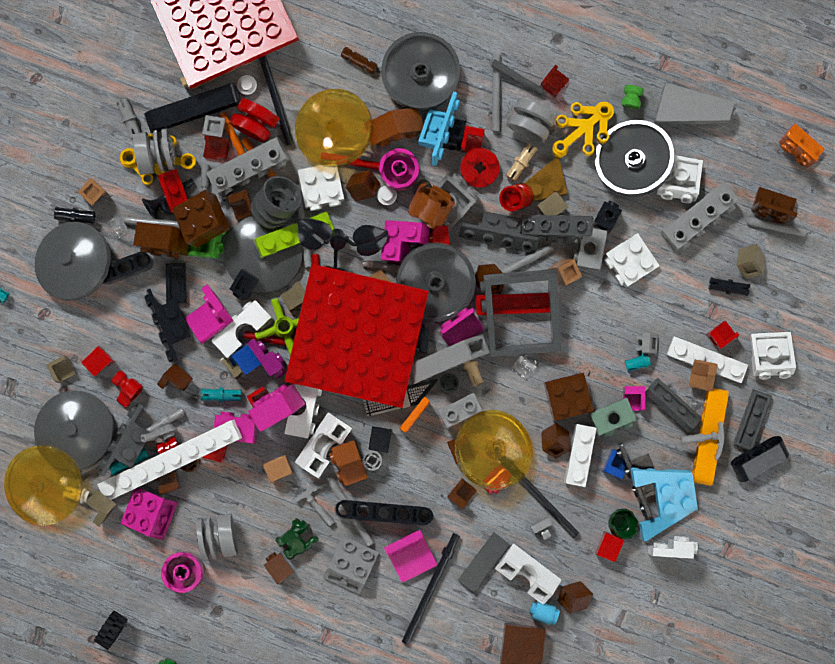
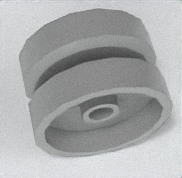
(531, 120)

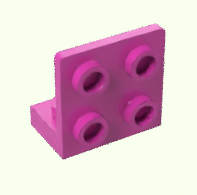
(210, 317)
(462, 328)
(149, 513)
(410, 555)

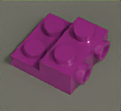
(271, 362)

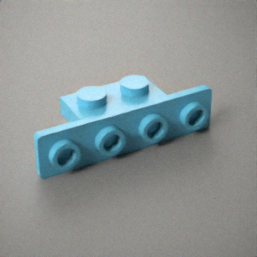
(436, 128)

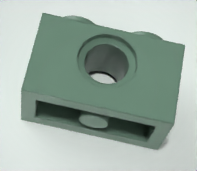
(620, 407)

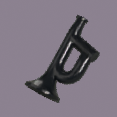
(153, 205)

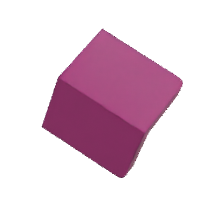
(635, 396)

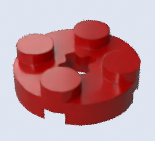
(472, 159)

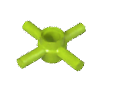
(275, 330)

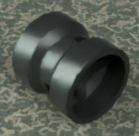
(448, 383)

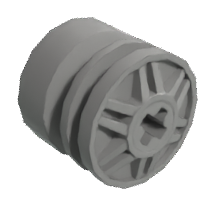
(153, 151)
(216, 537)

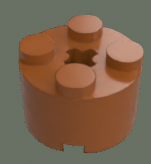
(431, 205)

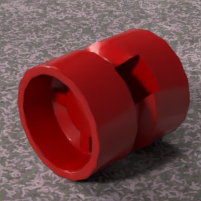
(516, 197)

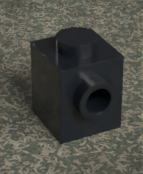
(607, 216)

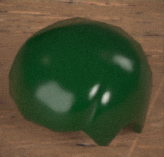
(623, 524)

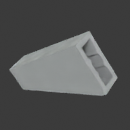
(689, 107)
(449, 358)

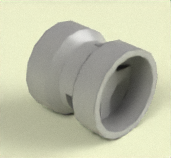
(372, 460)

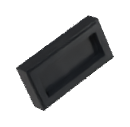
(176, 282)

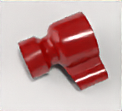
(129, 388)

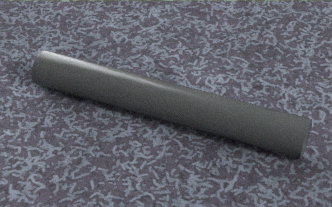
(517, 77)

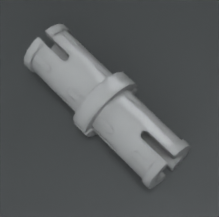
(129, 118)

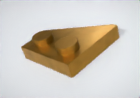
(547, 181)

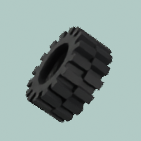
(110, 630)

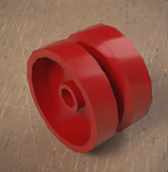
(254, 120)

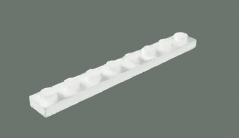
(170, 460)

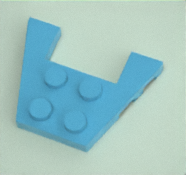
(673, 494)

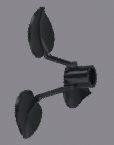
(314, 233)

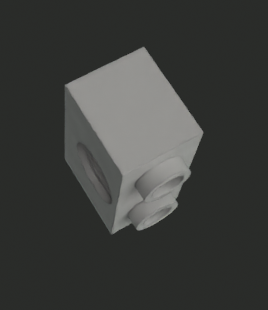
(594, 260)
(460, 410)

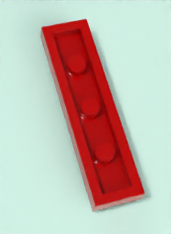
(515, 304)

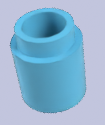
(544, 613)

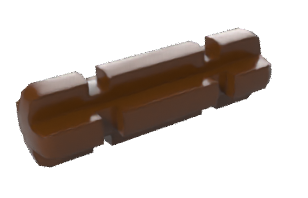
(359, 60)

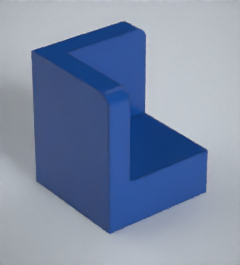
(245, 360)
(614, 465)

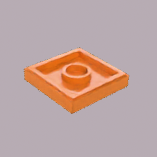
(415, 415)

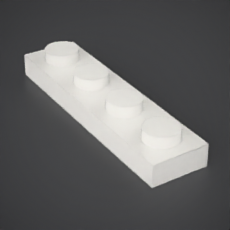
(688, 352)

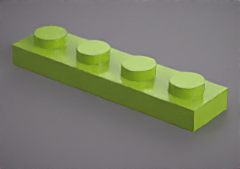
(284, 237)

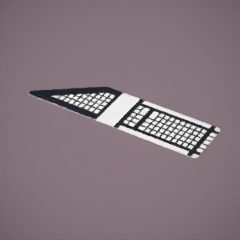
(413, 396)

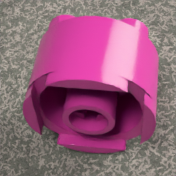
(394, 159)
(187, 561)

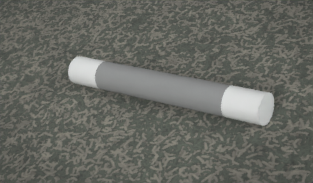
(380, 265)

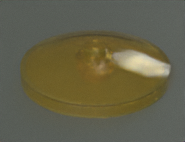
(333, 128)
(493, 449)
(43, 485)

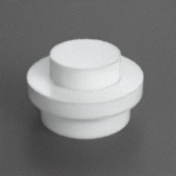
(246, 85)
(386, 195)

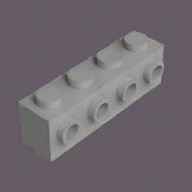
(248, 166)
(699, 216)

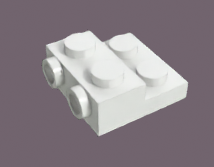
(683, 181)
(321, 187)
(630, 261)
(772, 355)
(678, 548)

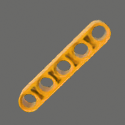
(713, 412)

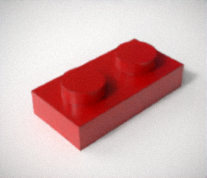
(172, 188)

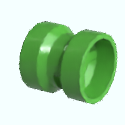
(632, 96)

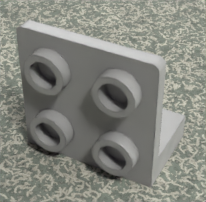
(351, 565)

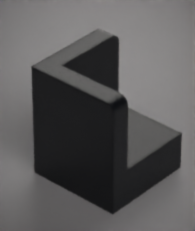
(380, 439)

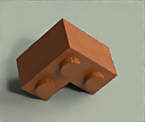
(396, 126)
(349, 463)

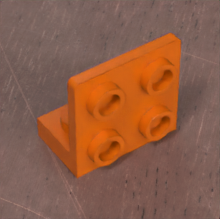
(801, 146)

